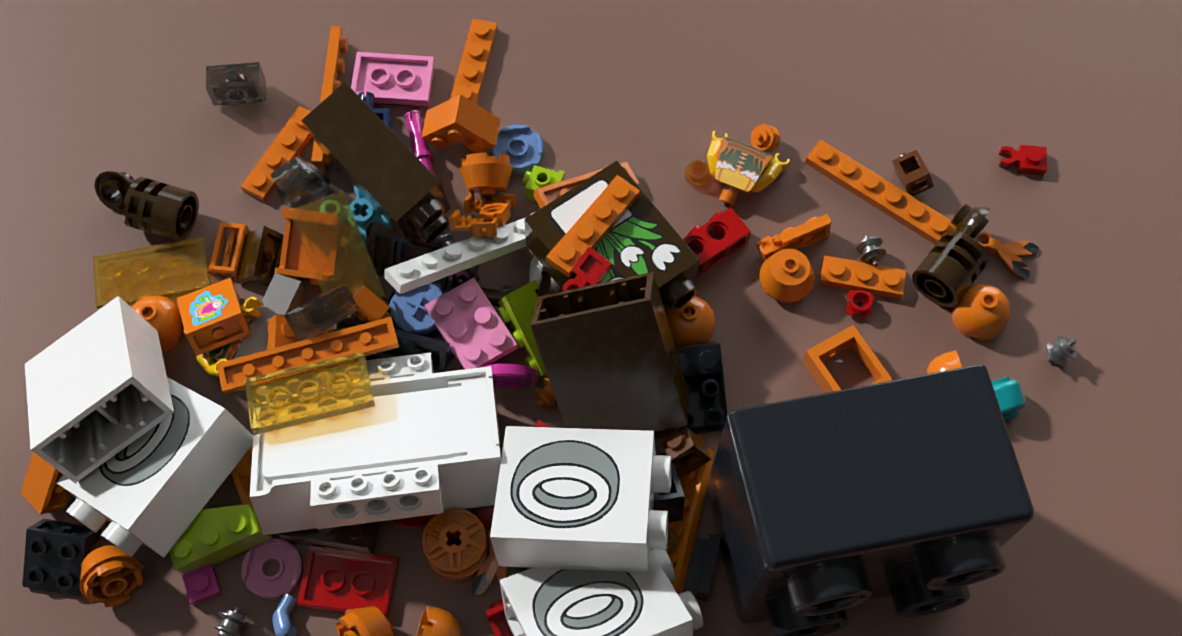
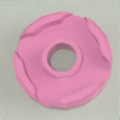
(272, 586)

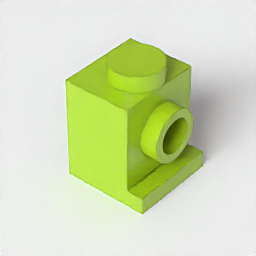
(539, 178)

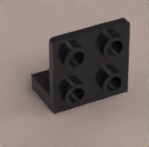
(56, 555)

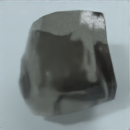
(300, 182)

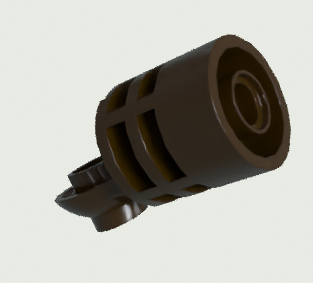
(149, 204)
(954, 259)

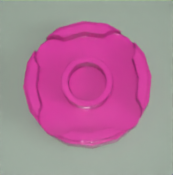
(513, 375)

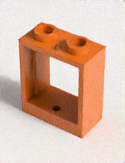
(834, 345)

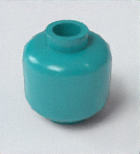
(1009, 396)

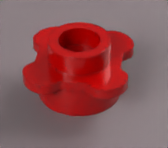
(859, 296)

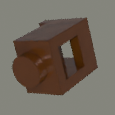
(912, 173)
(682, 443)

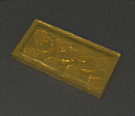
(335, 245)
(150, 271)
(309, 393)

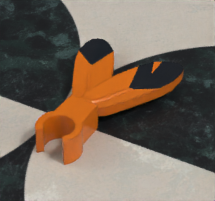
(1010, 252)
(487, 572)

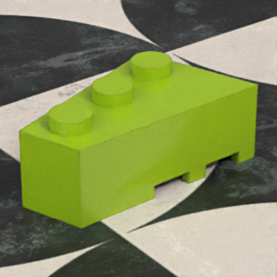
(518, 310)
(216, 537)

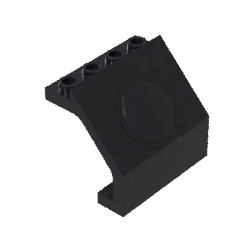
(390, 251)

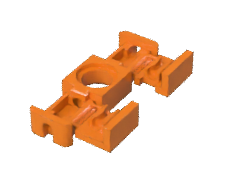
(491, 215)

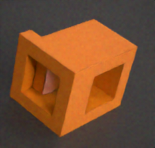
(370, 305)

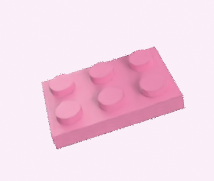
(394, 77)
(471, 326)

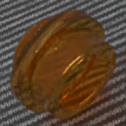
(697, 173)

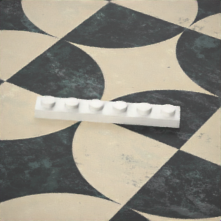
(456, 257)

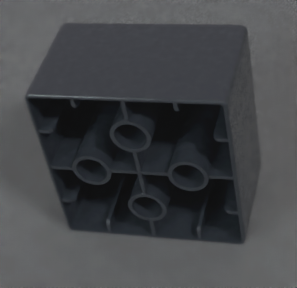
(866, 499)

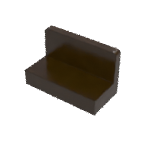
(260, 256)

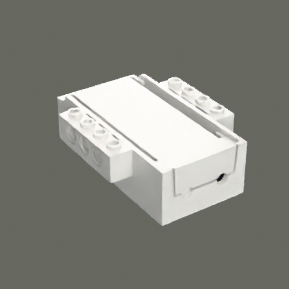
(412, 455)

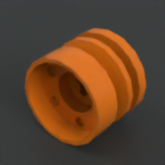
(455, 562)

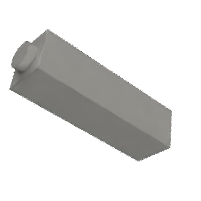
(280, 298)

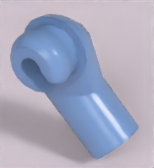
(281, 617)

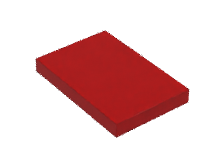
(347, 580)

